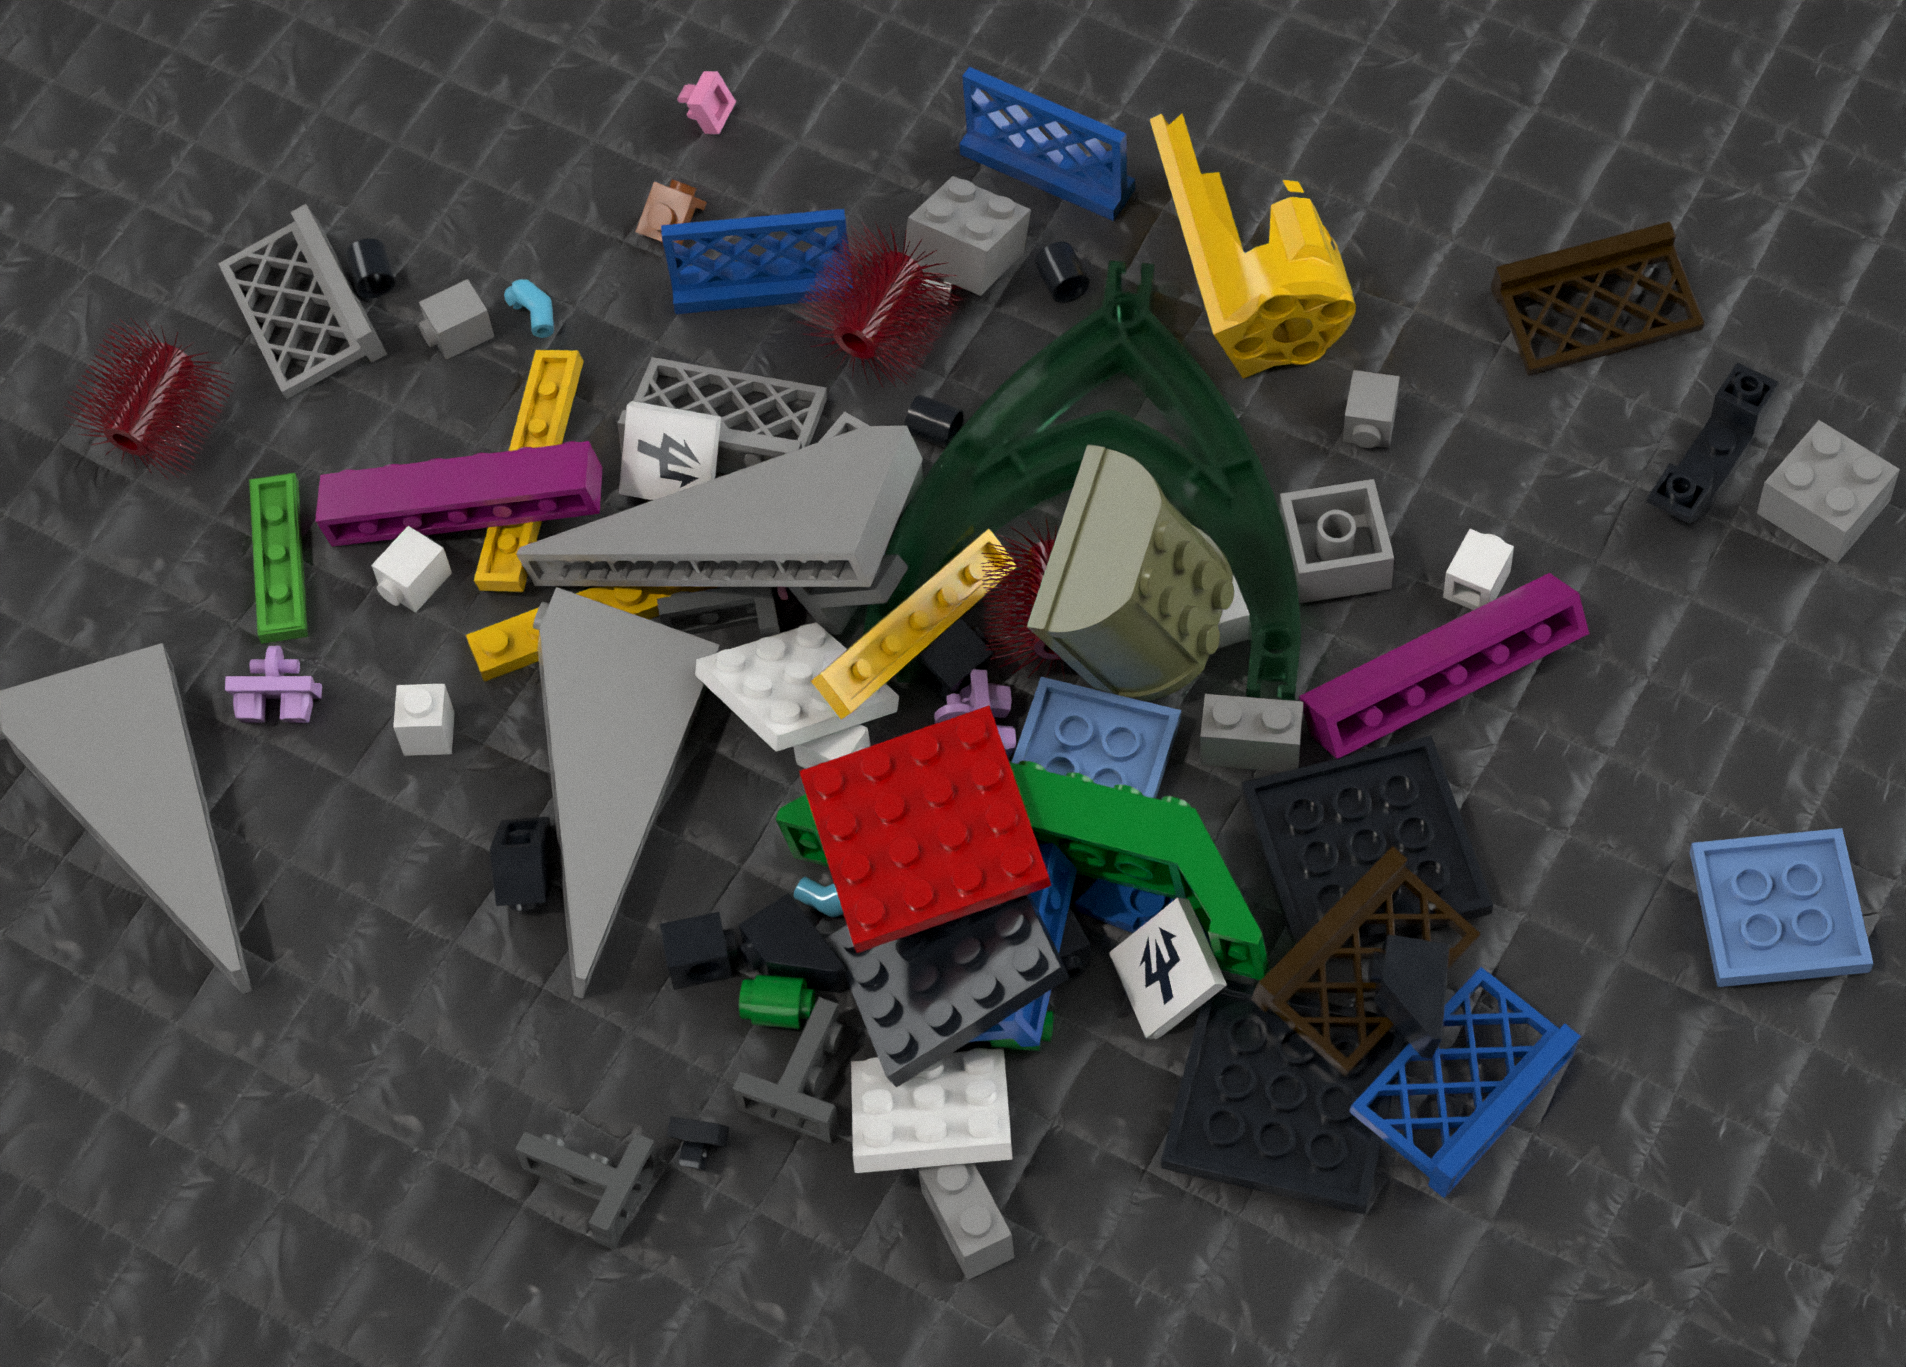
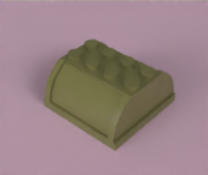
(1130, 584)

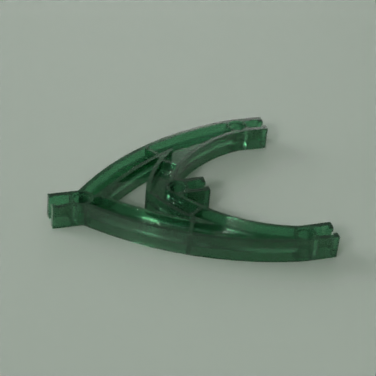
(1011, 462)

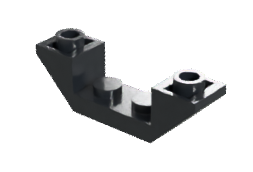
(1719, 448)

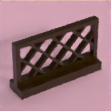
(1586, 263)
(1325, 942)

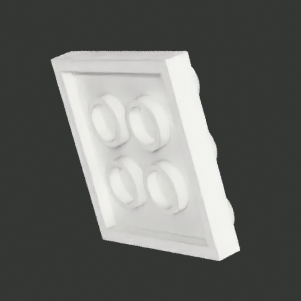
(773, 687)
(936, 1118)

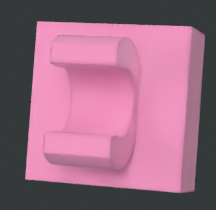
(708, 102)

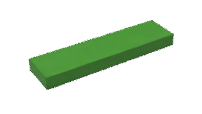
(278, 558)

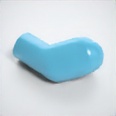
(527, 295)
(819, 897)

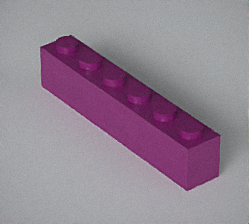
(460, 493)
(1444, 665)

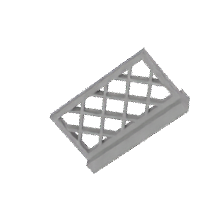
(337, 292)
(736, 447)

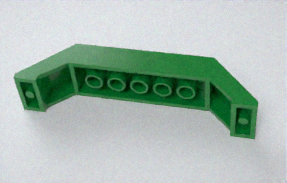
(1116, 839)

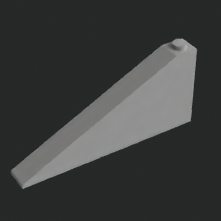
(779, 523)
(615, 725)
(125, 766)

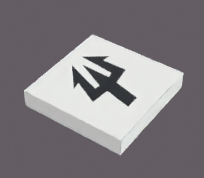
(666, 450)
(1167, 968)

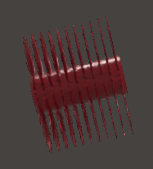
(879, 304)
(149, 398)
(1038, 560)

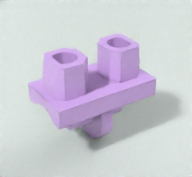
(294, 691)
(977, 696)

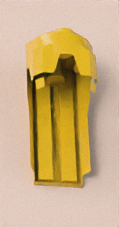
(1274, 301)

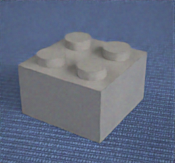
(969, 230)
(1827, 491)
(1337, 540)

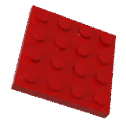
(924, 829)

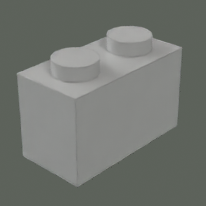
(1251, 733)
(967, 1217)

